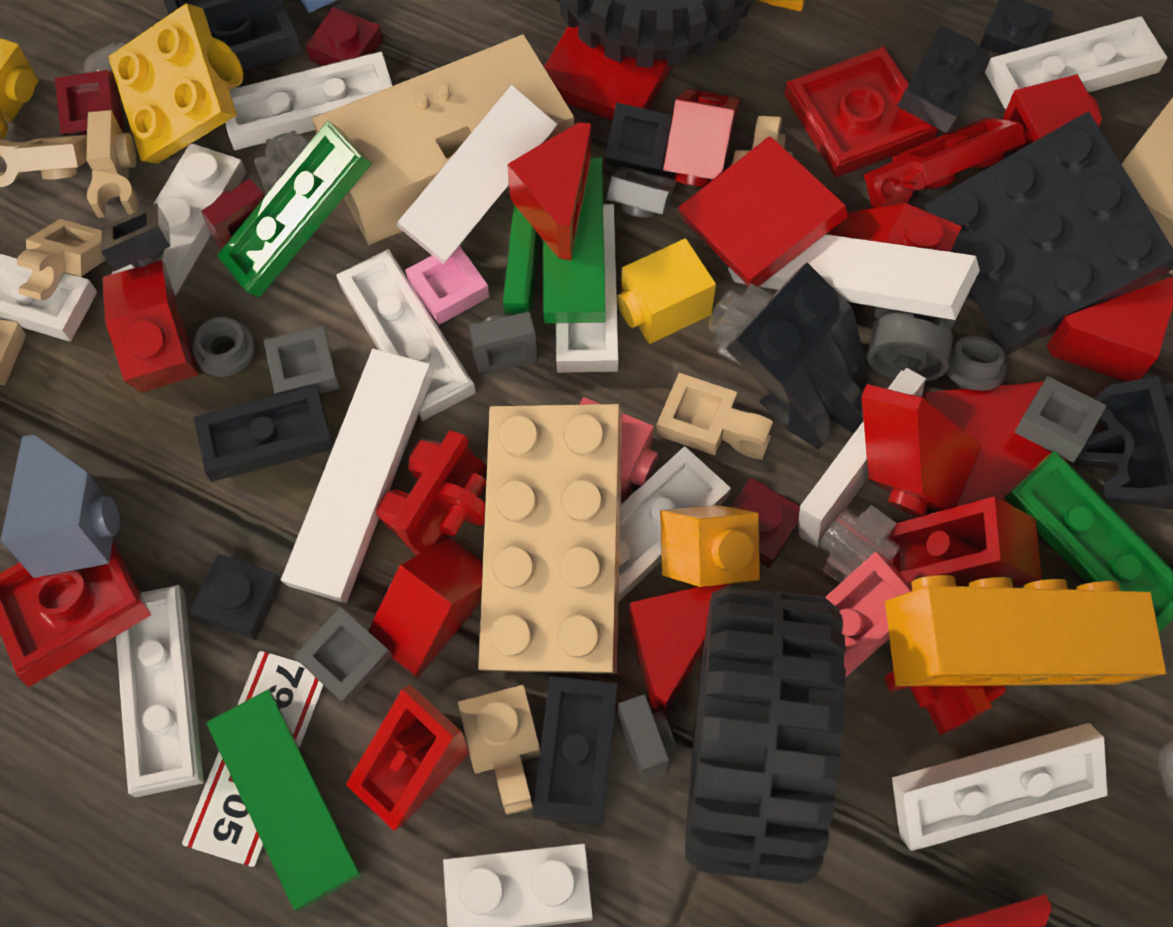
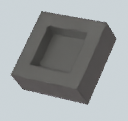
(641, 192)
(503, 342)
(301, 361)
(1060, 419)
(343, 656)
(646, 737)

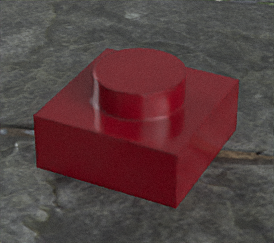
(343, 38)
(86, 94)
(231, 211)
(776, 517)

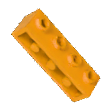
(1021, 634)

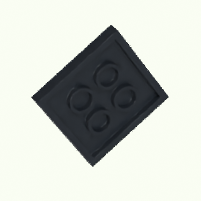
(1053, 232)

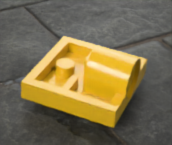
(175, 83)

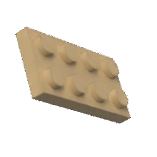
(552, 539)

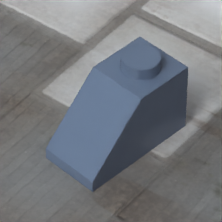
(56, 513)

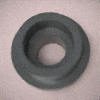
(219, 333)
(977, 364)

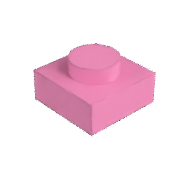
(448, 287)

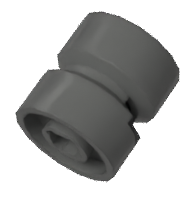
(910, 342)

